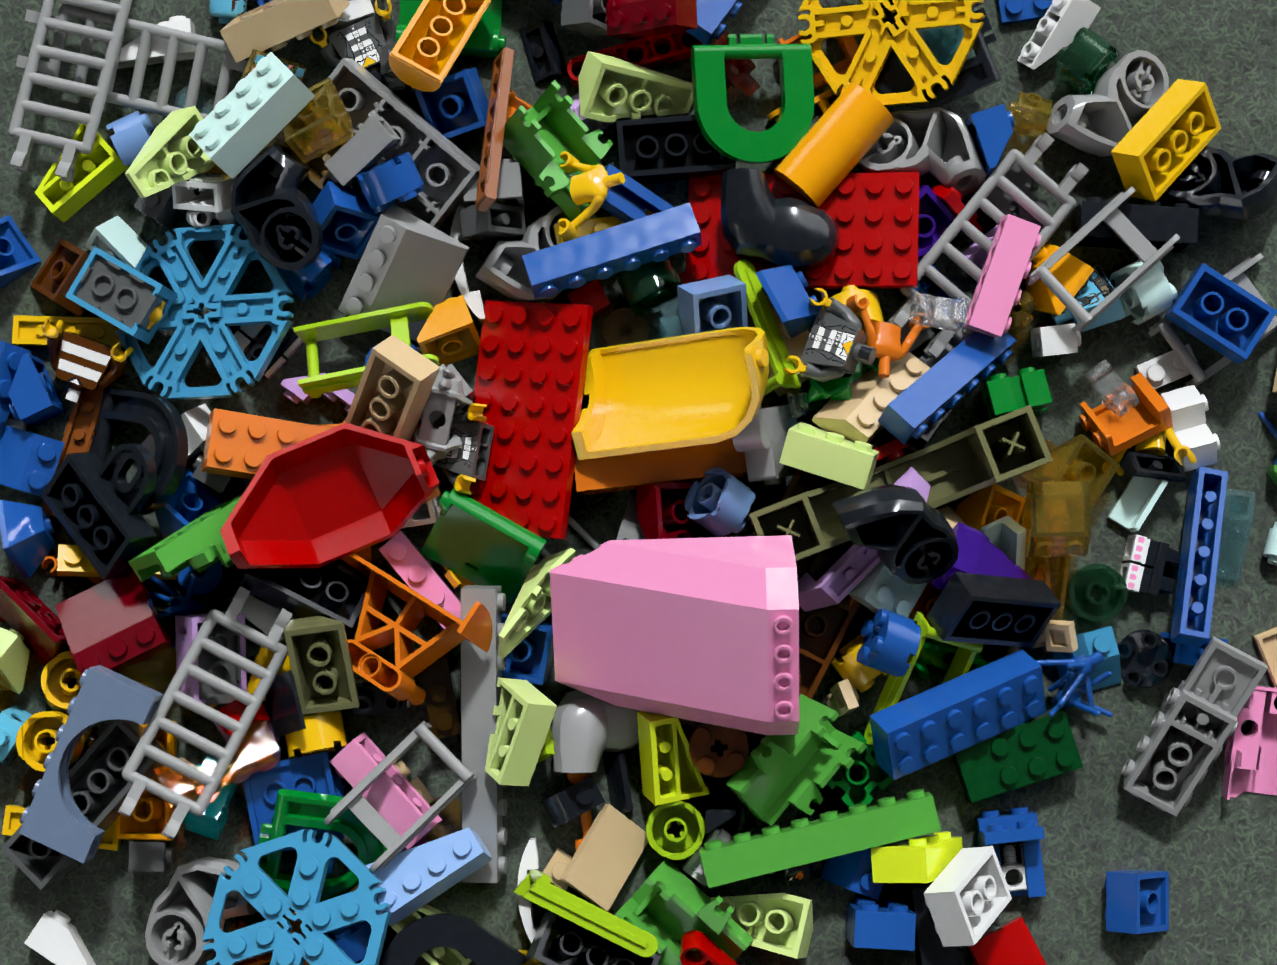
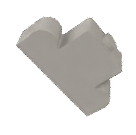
(763, 444)

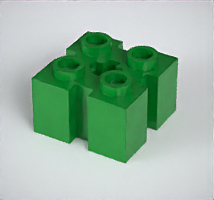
(1009, 394)
(857, 790)

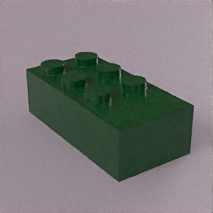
(1018, 757)

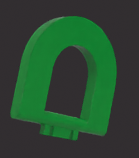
(711, 98)
(310, 810)

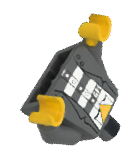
(360, 41)
(833, 343)
(471, 461)

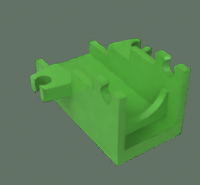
(545, 131)
(194, 544)
(790, 766)
(673, 905)

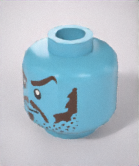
(227, 9)

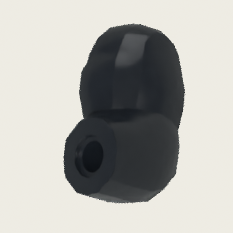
(1227, 185)
(771, 228)
(904, 530)

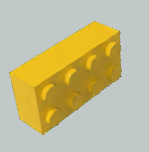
(1166, 139)

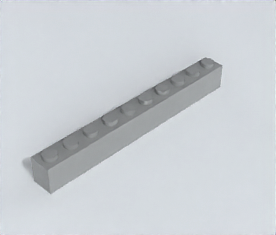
(483, 797)

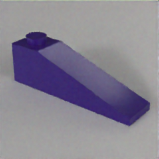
(979, 556)

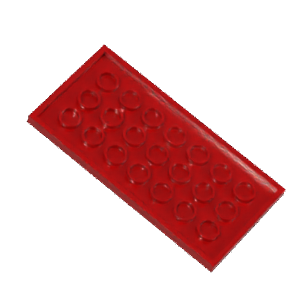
(874, 220)
(533, 392)

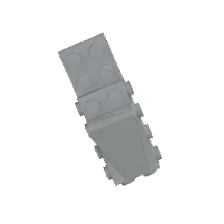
(1192, 727)

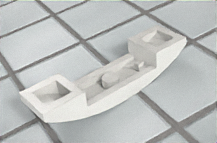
(473, 299)
(528, 862)

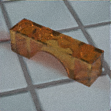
(255, 753)

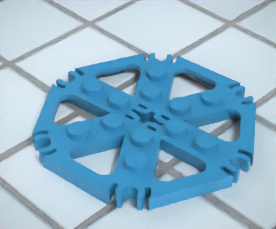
(229, 310)
(304, 899)

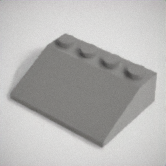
(403, 266)

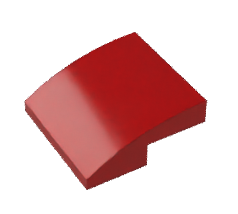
(1007, 946)

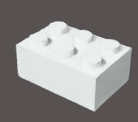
(967, 896)

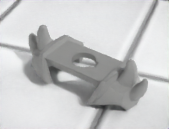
(443, 397)

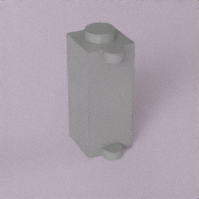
(361, 151)

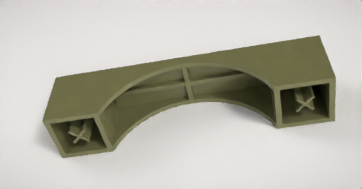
(951, 467)

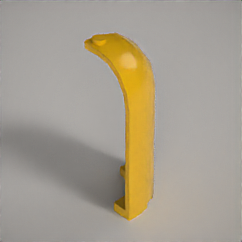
(671, 392)

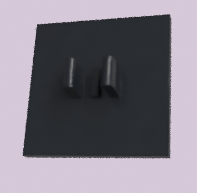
(284, 705)

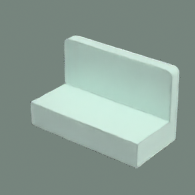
(118, 241)
(1136, 502)
(1009, 537)

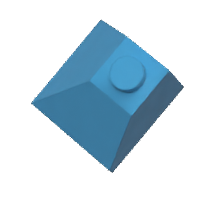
(1089, 643)

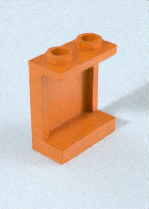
(1138, 424)

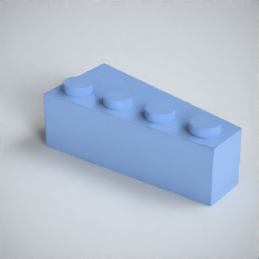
(428, 871)

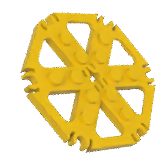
(878, 43)

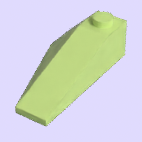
(169, 155)
(13, 660)

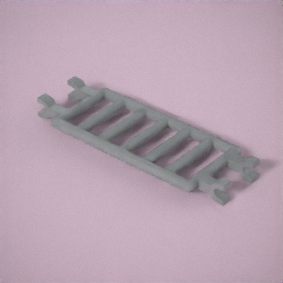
(147, 30)
(26, 137)
(961, 222)
(173, 694)

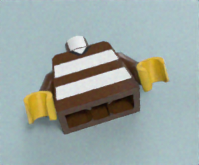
(83, 360)

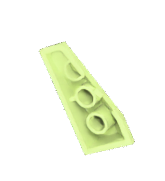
(622, 89)
(532, 602)
(774, 921)

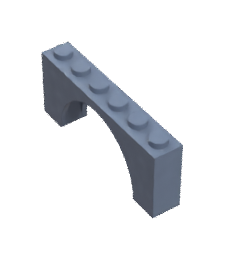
(53, 814)

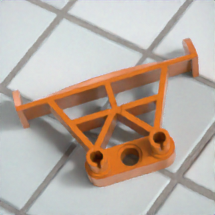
(399, 679)

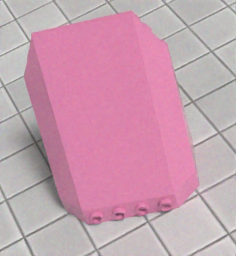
(684, 629)

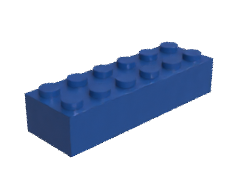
(957, 714)

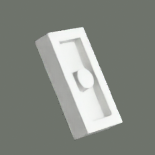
(1164, 369)

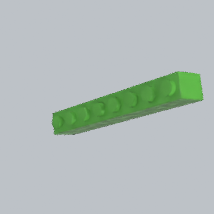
(819, 839)

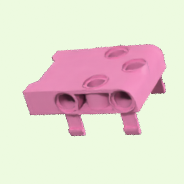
(1253, 756)

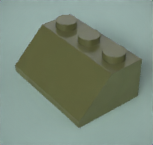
(321, 664)

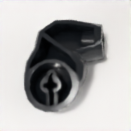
(275, 211)

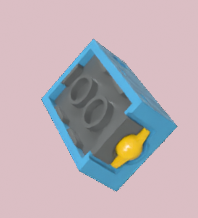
(121, 295)

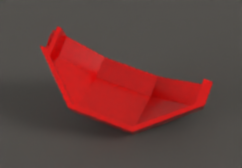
(328, 499)

